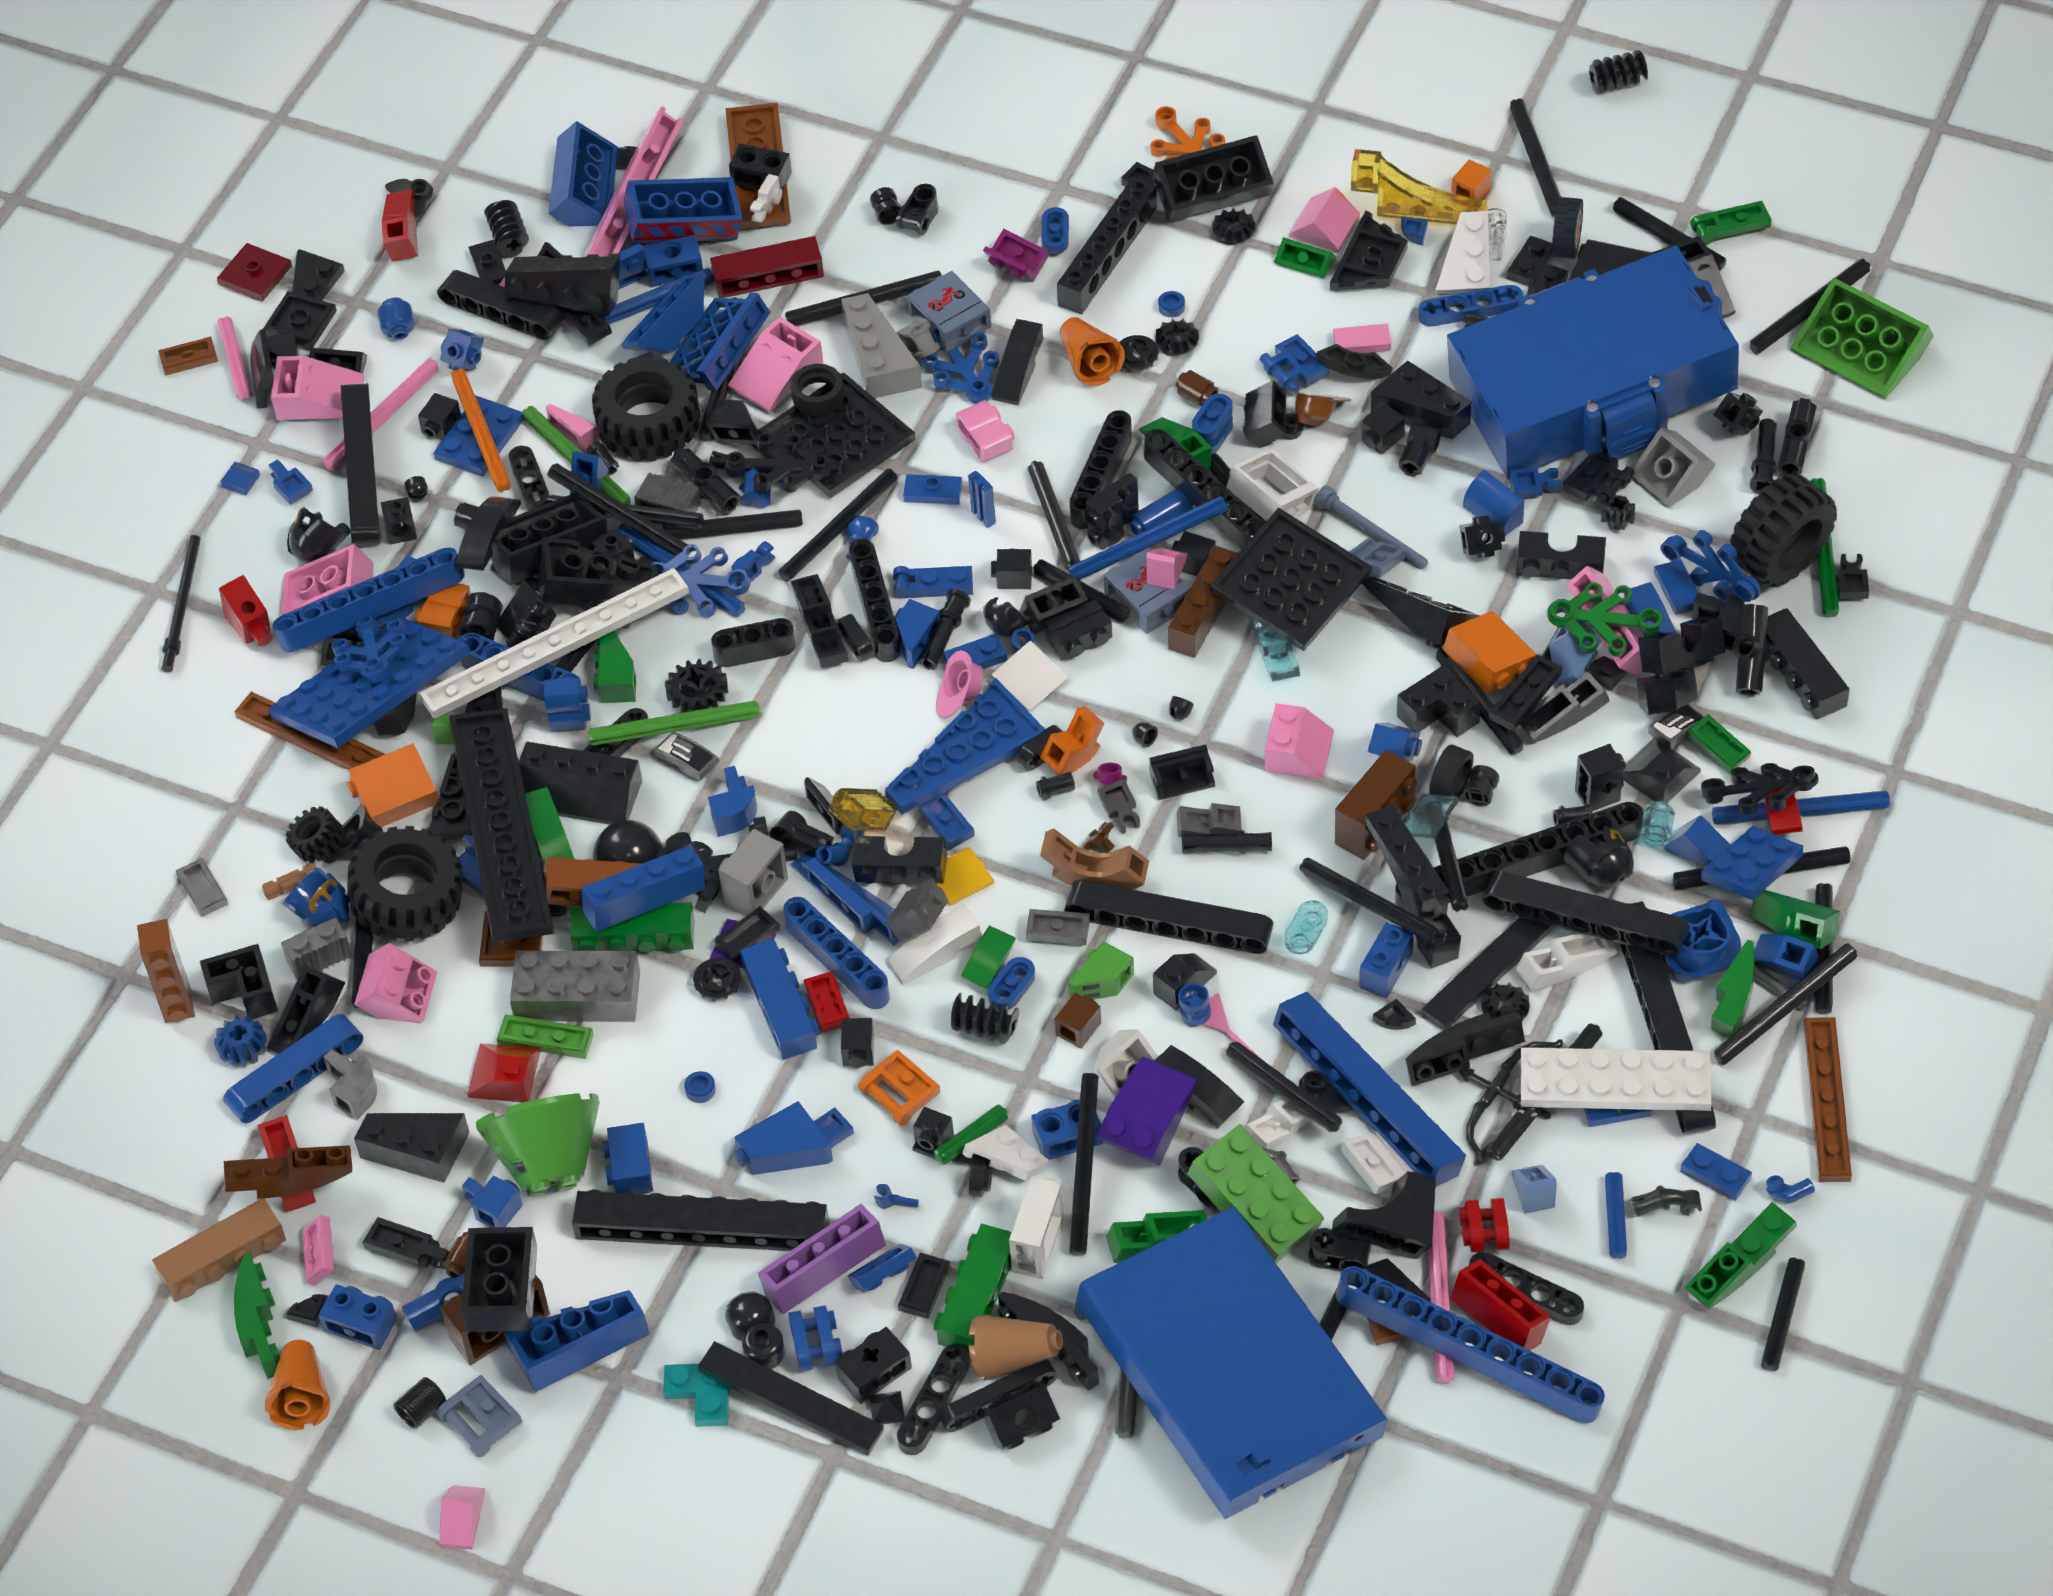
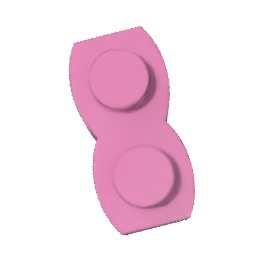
(984, 430)

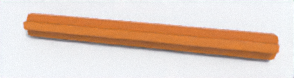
(480, 430)

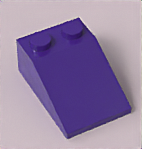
(1147, 1110)

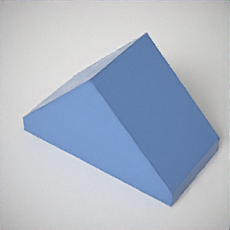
(1535, 1188)

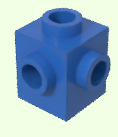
(461, 349)

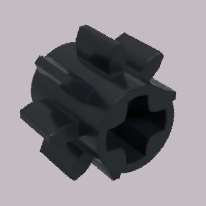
(1618, 512)

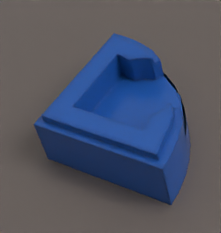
(1414, 229)

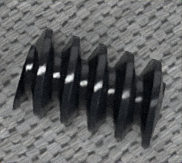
(1618, 69)
(506, 227)
(983, 1020)

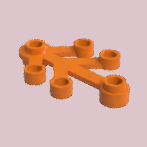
(1166, 120)

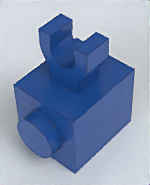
(495, 1202)

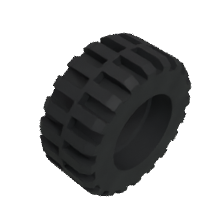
(640, 383)
(1783, 529)
(403, 914)

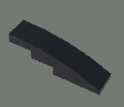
(819, 621)

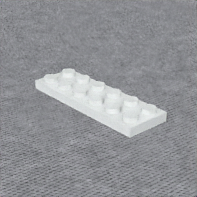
(1616, 1079)

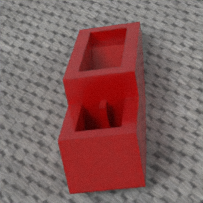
(277, 1138)

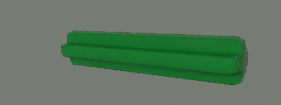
(978, 1128)

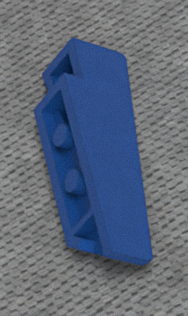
(848, 897)

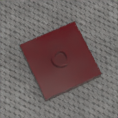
(254, 272)

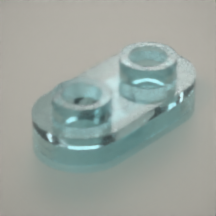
(1304, 929)

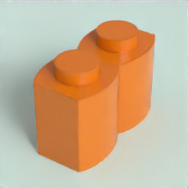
(444, 609)

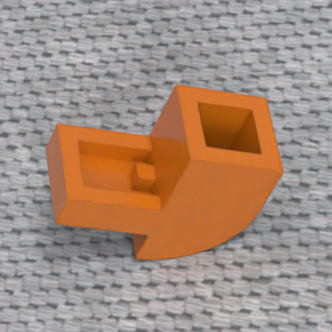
(1076, 746)

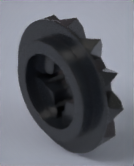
(1237, 233)
(1169, 343)
(1144, 346)
(725, 970)
(1491, 1001)

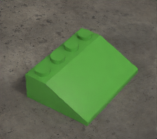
(1862, 338)

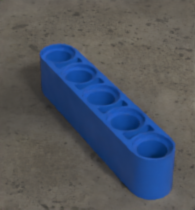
(530, 683)
(842, 964)
(291, 1069)

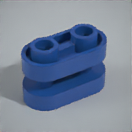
(1214, 420)
(824, 1323)

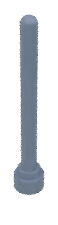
(1328, 499)

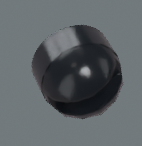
(416, 487)
(1180, 708)
(1145, 733)

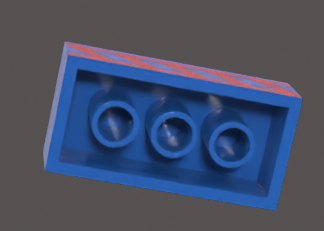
(682, 208)

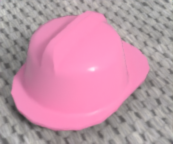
(960, 684)

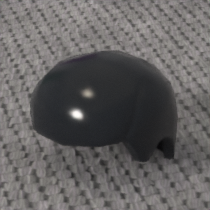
(1003, 618)
(747, 1310)

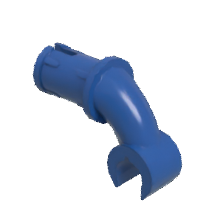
(839, 852)

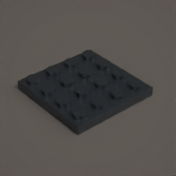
(853, 436)
(1291, 579)

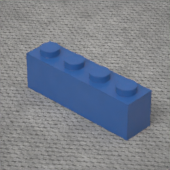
(643, 888)
(779, 999)

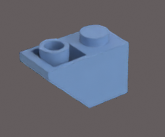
(1567, 654)

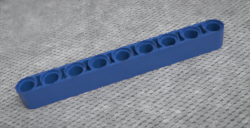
(1477, 1357)

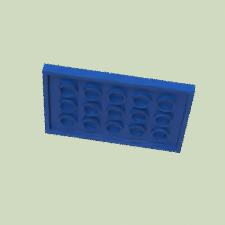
(343, 703)

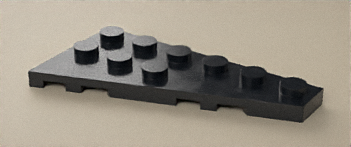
(450, 813)

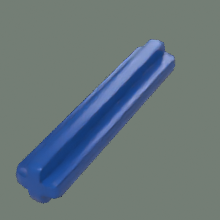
(1616, 1215)

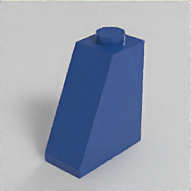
(783, 1143)

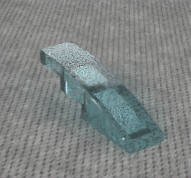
(1275, 652)

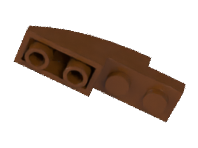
(296, 1173)

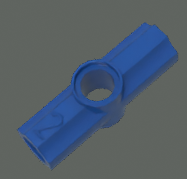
(426, 1308)

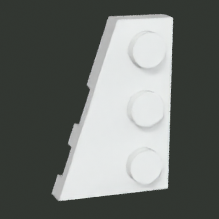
(1468, 256)

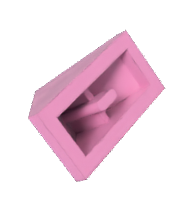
(1164, 567)
(460, 1516)

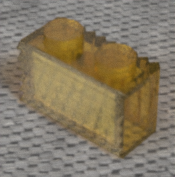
(862, 809)

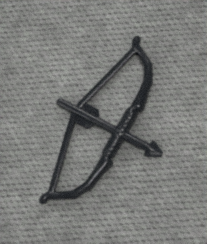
(1495, 1088)

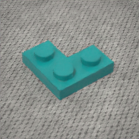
(710, 1395)

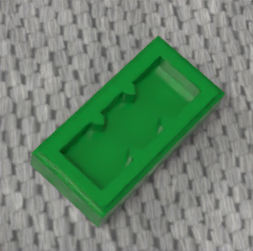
(1718, 743)

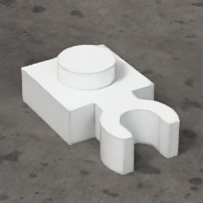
(768, 196)

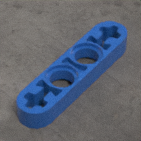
(1469, 302)

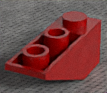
(399, 225)

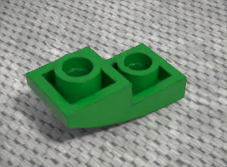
(988, 957)

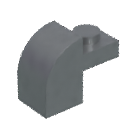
(355, 1085)

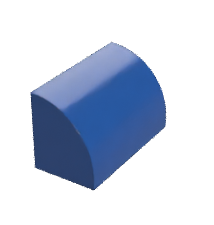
(1492, 498)

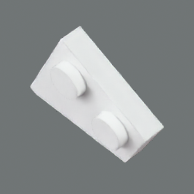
(1008, 1153)

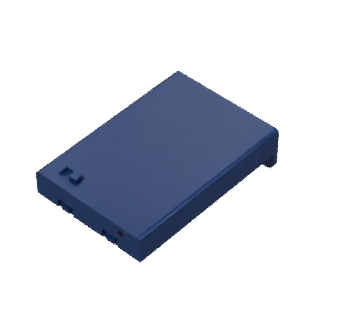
(1230, 1361)

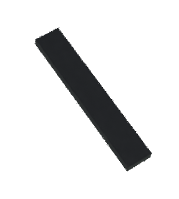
(1484, 971)
(791, 1398)

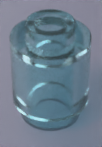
(1657, 824)

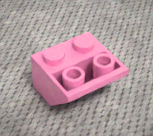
(395, 985)

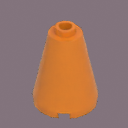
(1091, 351)
(297, 1388)

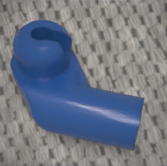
(1788, 1193)

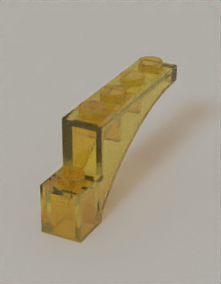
(1404, 195)

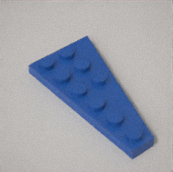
(968, 746)

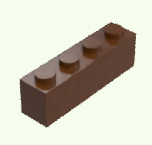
(1199, 606)

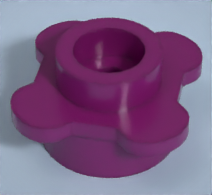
(1109, 773)

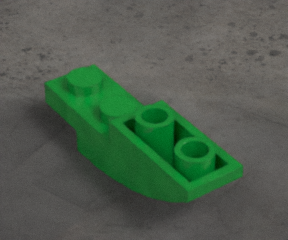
(1741, 1259)
(253, 1313)

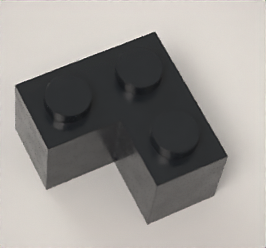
(1439, 698)
(243, 975)

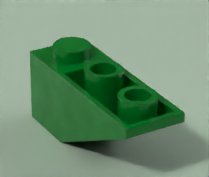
(1185, 436)
(616, 672)
(1796, 918)

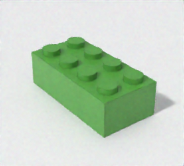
(1245, 1177)

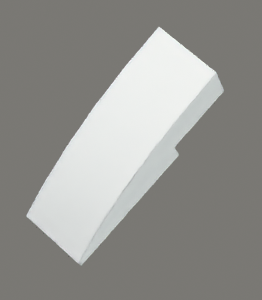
(936, 946)
(1563, 959)

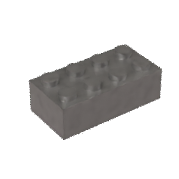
(576, 985)

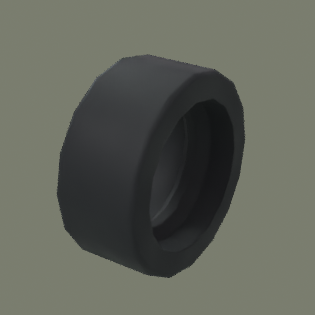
(817, 374)
(1451, 772)

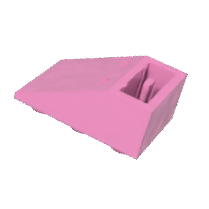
(772, 363)
(309, 388)

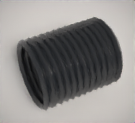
(419, 1402)

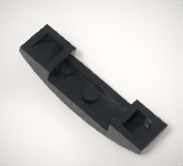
(482, 530)

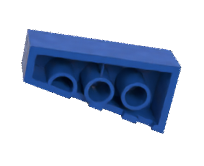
(576, 1338)

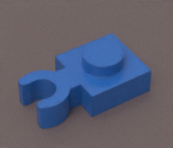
(1530, 483)
(754, 560)

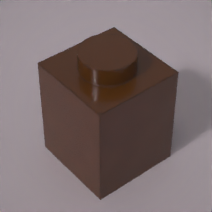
(1078, 1020)

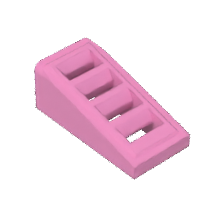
(575, 428)

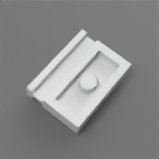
(1375, 1161)

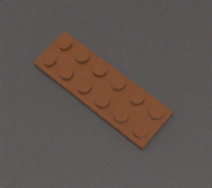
(760, 128)

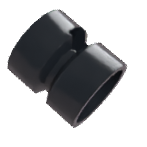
(480, 615)

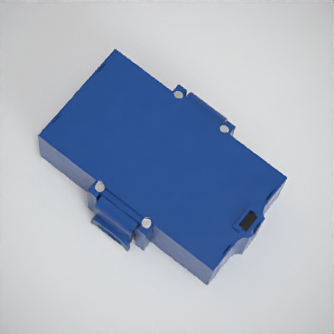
(1595, 362)

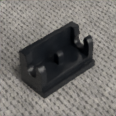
(1181, 772)

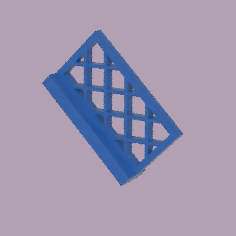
(725, 348)

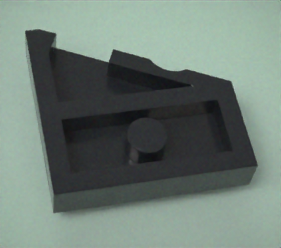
(315, 275)

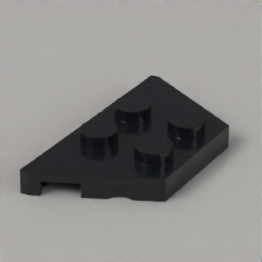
(1369, 257)

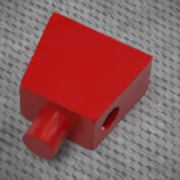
(245, 611)

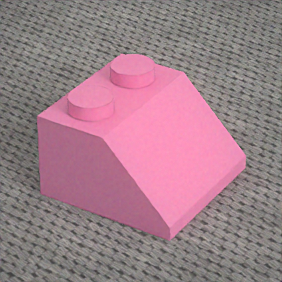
(1297, 742)

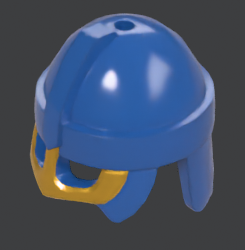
(318, 899)

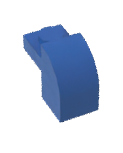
(735, 808)

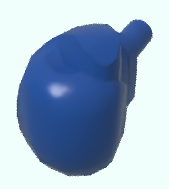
(861, 528)

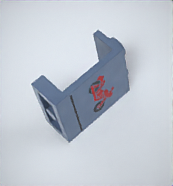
(951, 309)
(1152, 602)

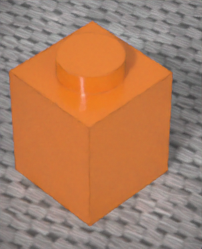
(1472, 180)

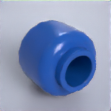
(396, 317)

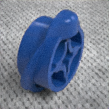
(1709, 945)

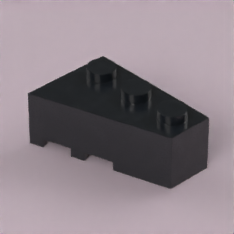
(1423, 400)
(413, 1141)

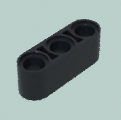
(753, 642)

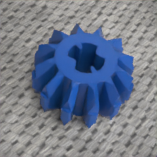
(240, 1041)

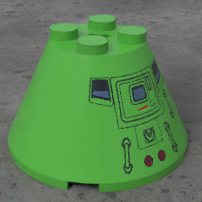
(543, 1140)

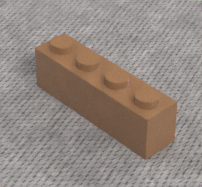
(218, 1249)

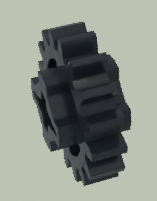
(696, 686)

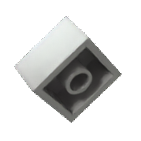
(753, 873)

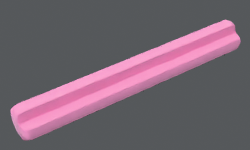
(234, 358)

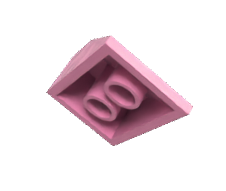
(325, 577)

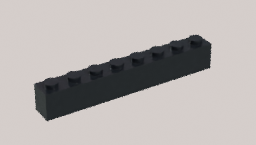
(696, 1220)

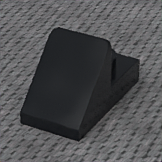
(712, 881)

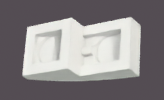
(1277, 1125)

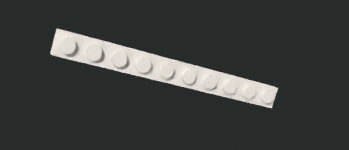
(553, 643)

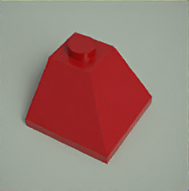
(504, 1073)

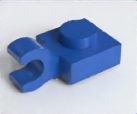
(289, 484)

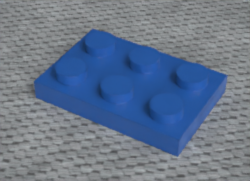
(460, 445)
(1752, 863)

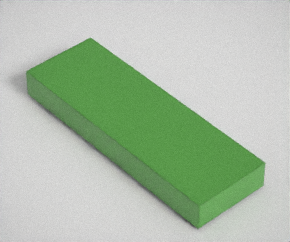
(545, 1035)

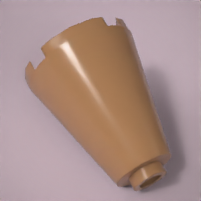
(1010, 1344)

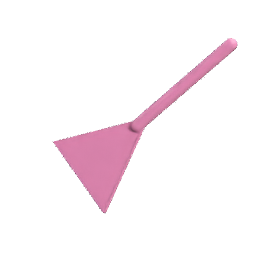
(1218, 1020)

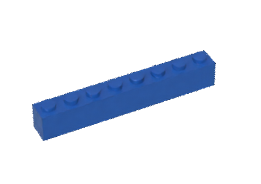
(1368, 1089)

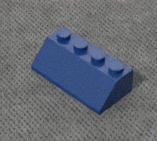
(582, 176)

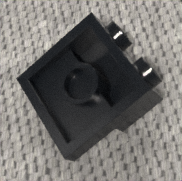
(1111, 510)

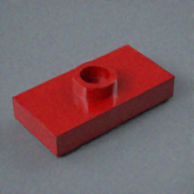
(826, 1001)

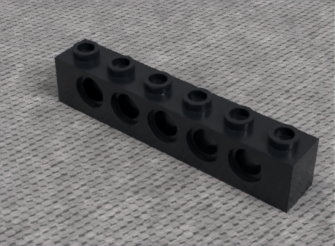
(1107, 245)

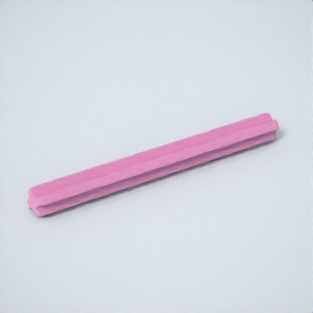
(388, 407)
(1440, 1290)

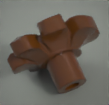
(1100, 838)

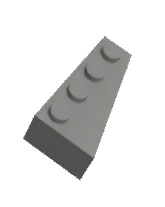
(879, 352)

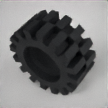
(314, 834)

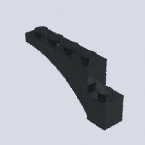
(1418, 883)

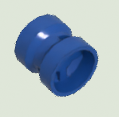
(1194, 1004)

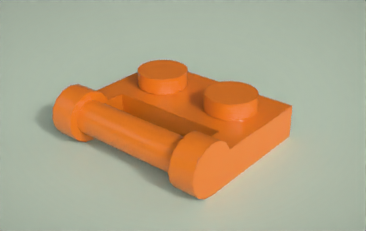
(906, 1080)

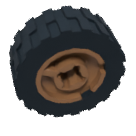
(1567, 227)

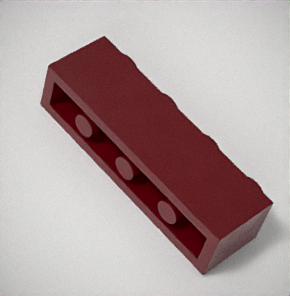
(767, 267)

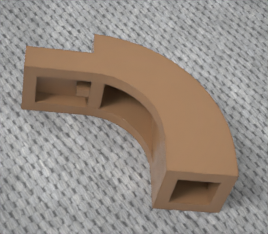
(1071, 863)

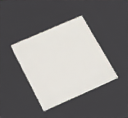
(1030, 675)

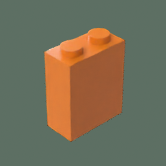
(1488, 651)
(393, 786)

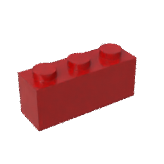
(1499, 1305)

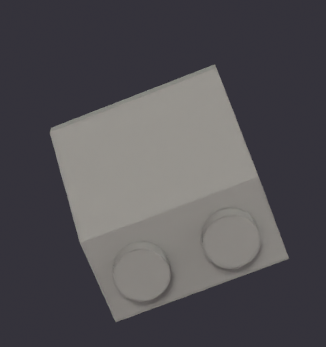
(1672, 467)

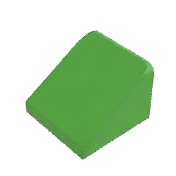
(441, 730)

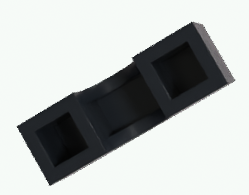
(1539, 559)
(1666, 652)
(875, 865)

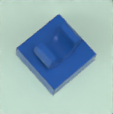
(750, 495)

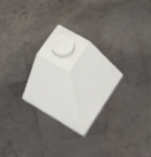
(1120, 1056)

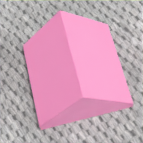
(1326, 221)

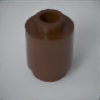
(1195, 387)
(456, 1258)

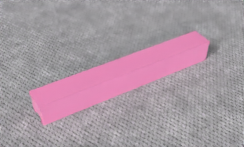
(642, 166)

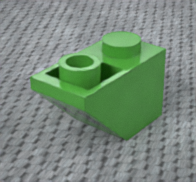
(1103, 974)

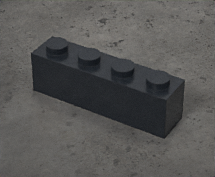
(1804, 666)

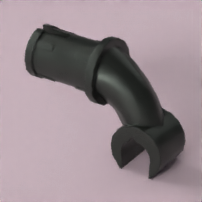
(1665, 1197)

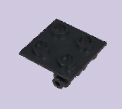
(525, 616)

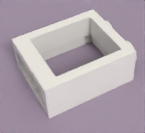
(1297, 488)
(1036, 1227)

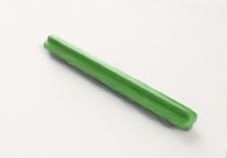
(566, 447)
(673, 723)

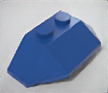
(670, 318)

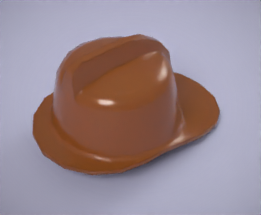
(1315, 408)

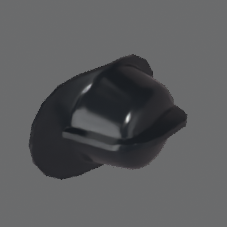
(355, 831)

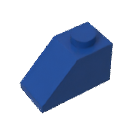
(915, 627)

